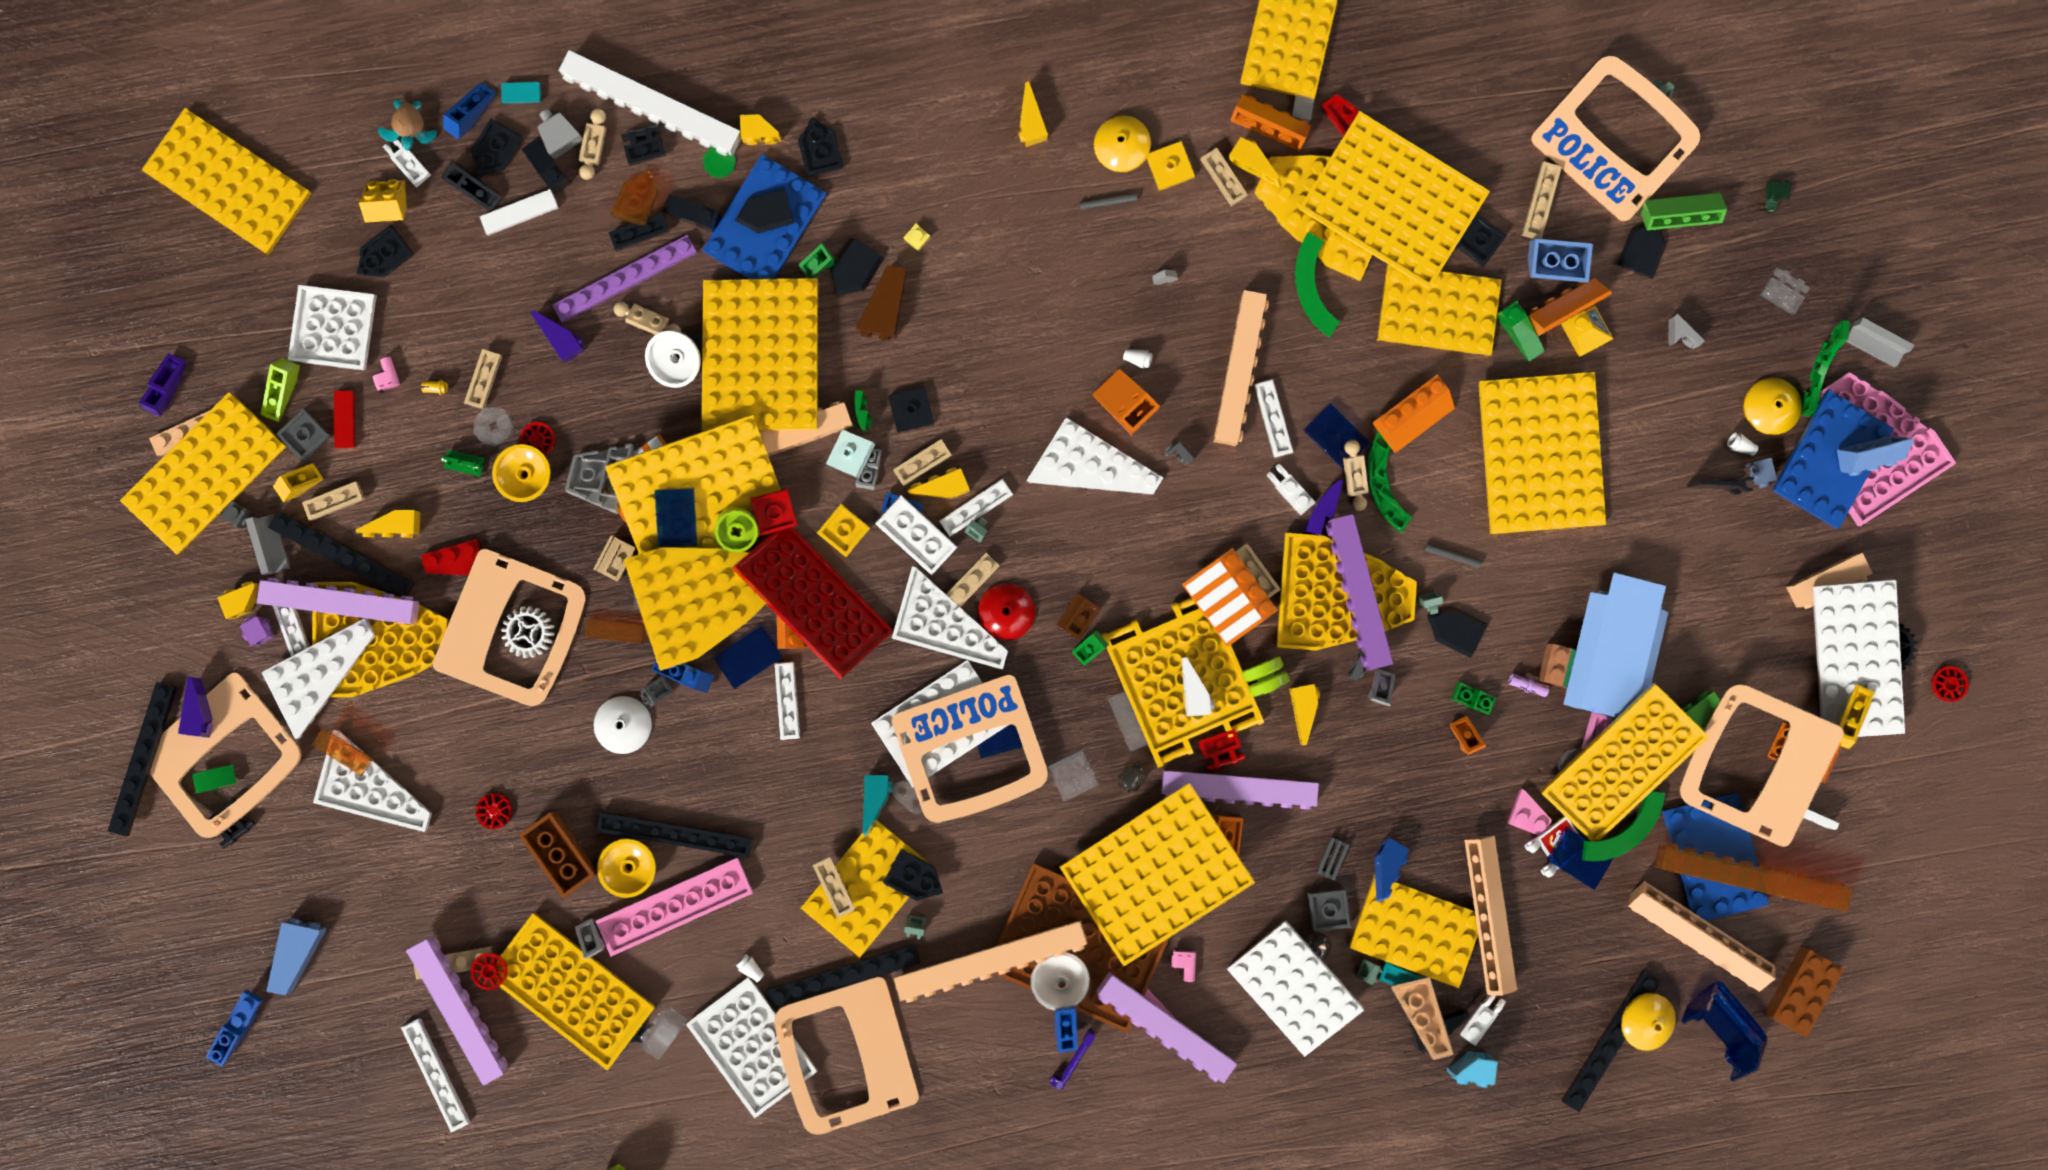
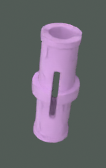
(1528, 685)

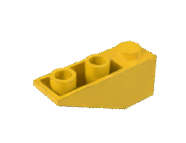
(946, 486)
(396, 522)

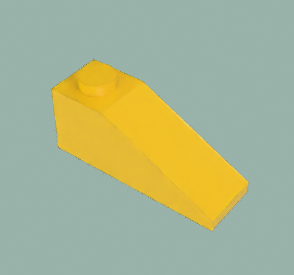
(1031, 123)
(1251, 159)
(1304, 705)
(1854, 714)

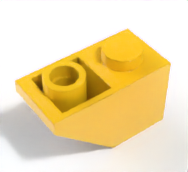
(757, 129)
(239, 601)

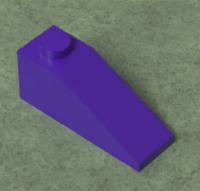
(563, 341)
(196, 713)

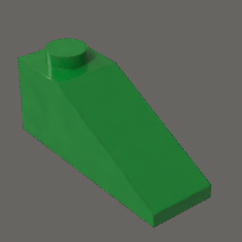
(1521, 331)

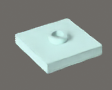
(850, 453)

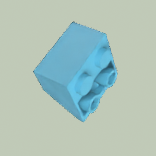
(1474, 1068)

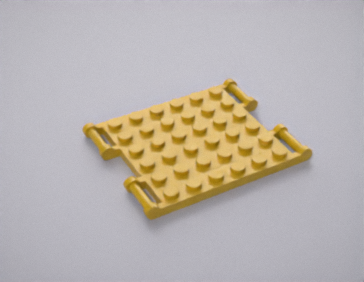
(1153, 680)

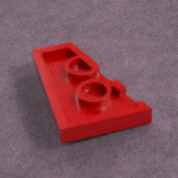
(1340, 113)
(452, 560)

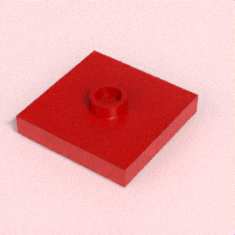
(773, 511)

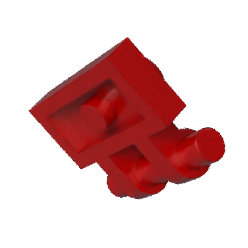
(1220, 744)

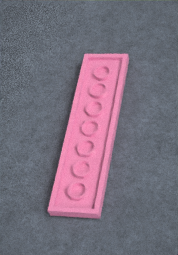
(674, 906)

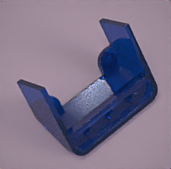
(1732, 1024)

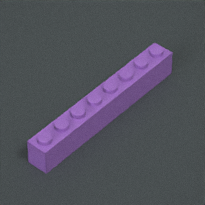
(1359, 591)

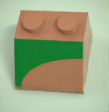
(1557, 665)

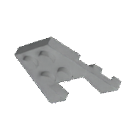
(589, 476)

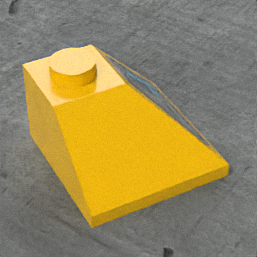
(1587, 331)

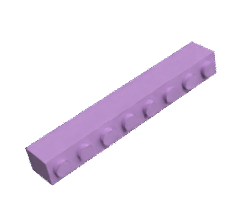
(338, 602)
(1243, 788)
(457, 1009)
(1166, 1027)

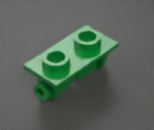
(463, 463)

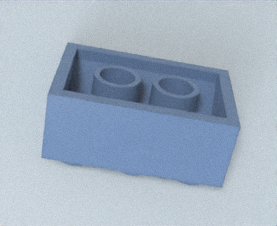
(1559, 260)
(1873, 454)

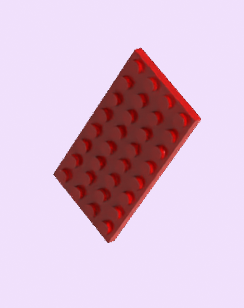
(813, 600)

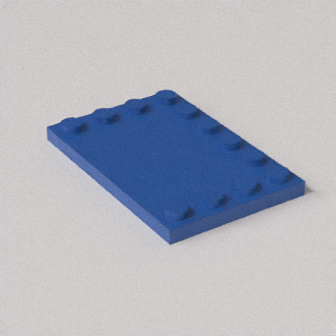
(764, 253)
(1813, 470)
(1707, 833)

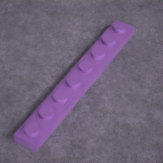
(624, 278)

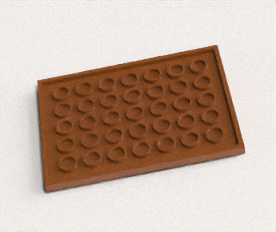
(1051, 902)

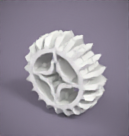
(523, 625)

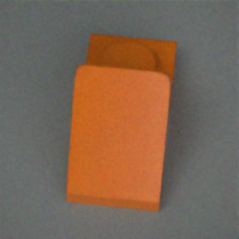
(1467, 735)

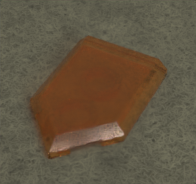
(636, 199)

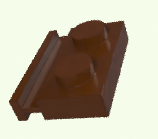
(1078, 616)

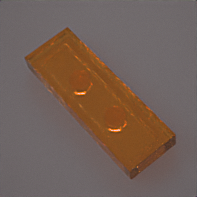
(614, 631)
(342, 751)

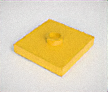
(1170, 166)
(843, 530)

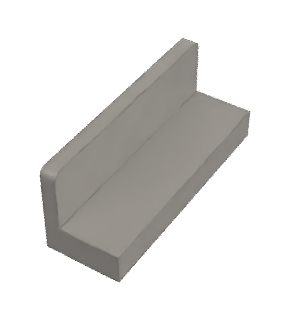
(1878, 342)
(267, 545)

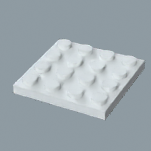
(332, 327)

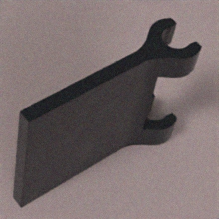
(1730, 486)

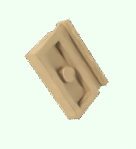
(611, 559)

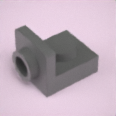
(1182, 454)
(236, 514)
(655, 691)

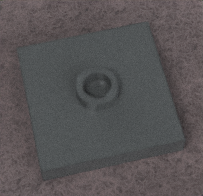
(303, 435)
(1329, 910)

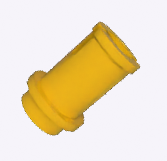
(435, 387)

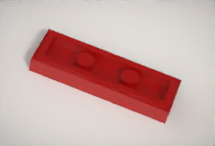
(344, 420)

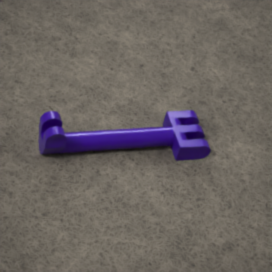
(1087, 1040)

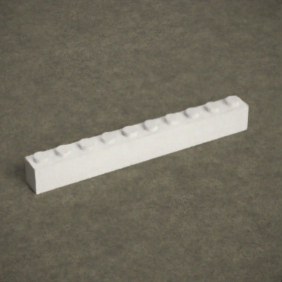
(650, 103)

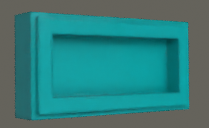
(521, 92)
(1396, 975)

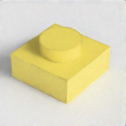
(917, 237)

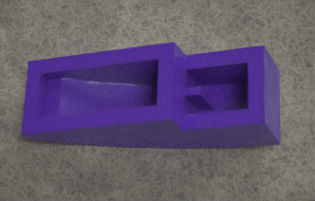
(163, 385)
(1323, 509)

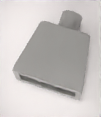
(557, 133)

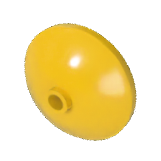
(1122, 155)
(1762, 410)
(509, 469)
(614, 873)
(1642, 1017)

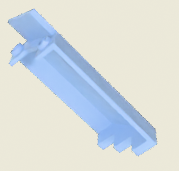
(1617, 646)

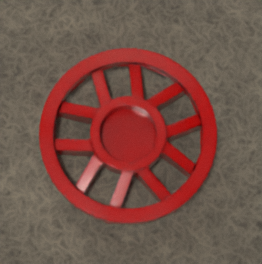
(538, 439)
(1949, 684)
(493, 811)
(489, 971)

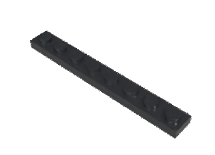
(341, 554)
(142, 759)
(674, 834)
(843, 976)
(1606, 1047)

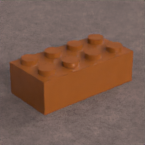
(559, 854)
(1804, 991)

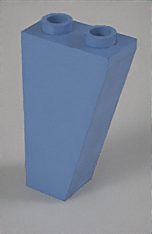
(292, 954)

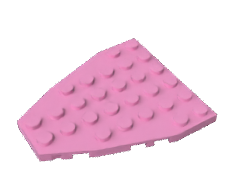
(1892, 483)

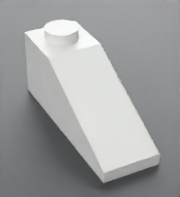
(1196, 696)

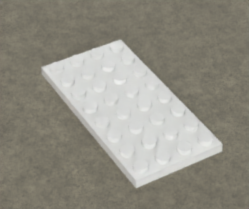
(1861, 647)

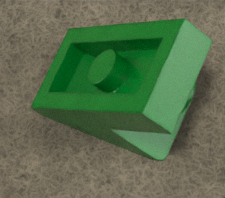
(817, 261)
(1090, 648)

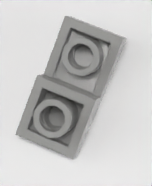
(870, 472)

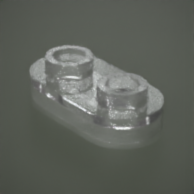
(907, 798)

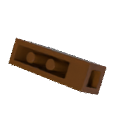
(884, 306)

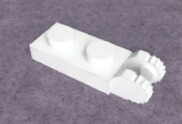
(408, 164)
(1291, 491)
(1481, 1019)

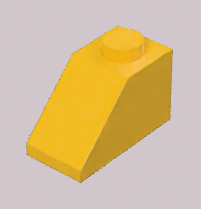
(297, 482)

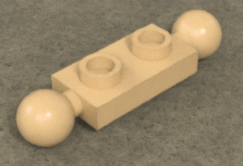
(592, 144)
(644, 318)
(1355, 475)

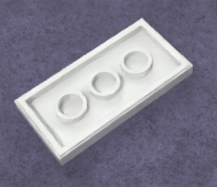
(916, 534)

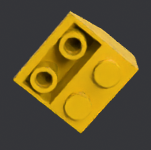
(383, 201)

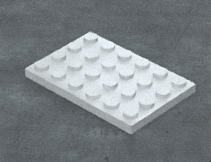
(954, 681)
(1295, 988)
(744, 1046)

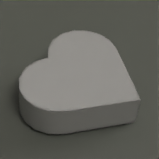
(1165, 276)

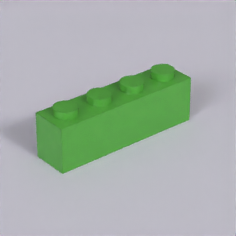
(1683, 211)
(1702, 708)

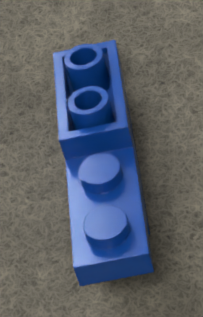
(235, 1029)

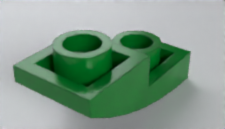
(862, 416)
(1473, 698)
(214, 778)

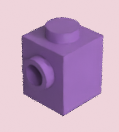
(257, 630)

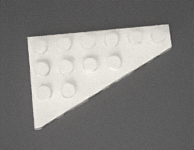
(1088, 462)
(938, 623)
(311, 676)
(369, 795)

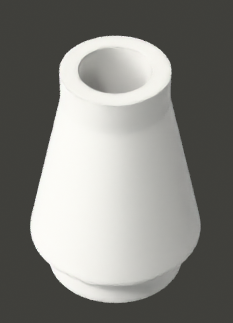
(1138, 357)
(1740, 443)
(750, 968)

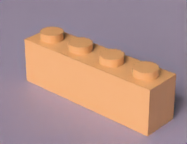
(1844, 571)

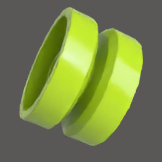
(736, 540)
(1267, 679)

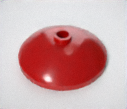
(1011, 625)

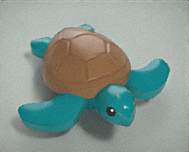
(407, 124)

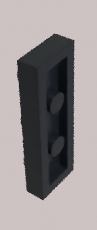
(635, 233)

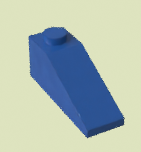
(466, 112)
(1065, 1029)

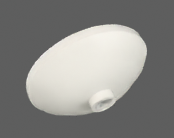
(664, 364)
(635, 720)
(1054, 971)

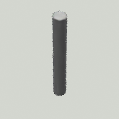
(1108, 201)
(1453, 555)

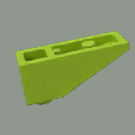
(279, 387)

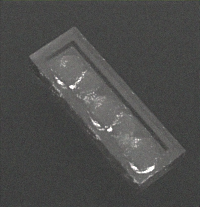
(1127, 721)

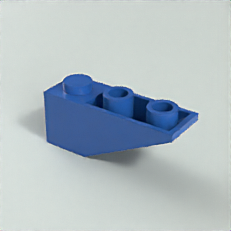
(687, 675)
(1387, 866)

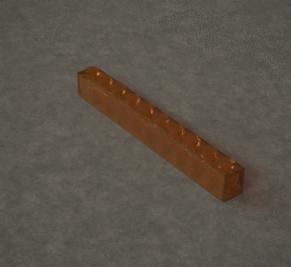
(1753, 878)

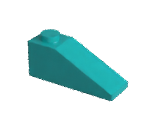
(875, 797)

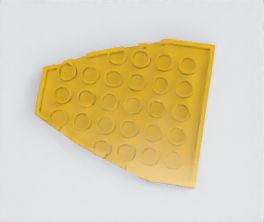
(1297, 179)
(690, 599)
(1313, 602)
(393, 654)

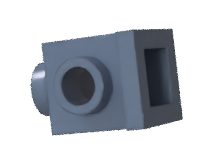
(1762, 472)

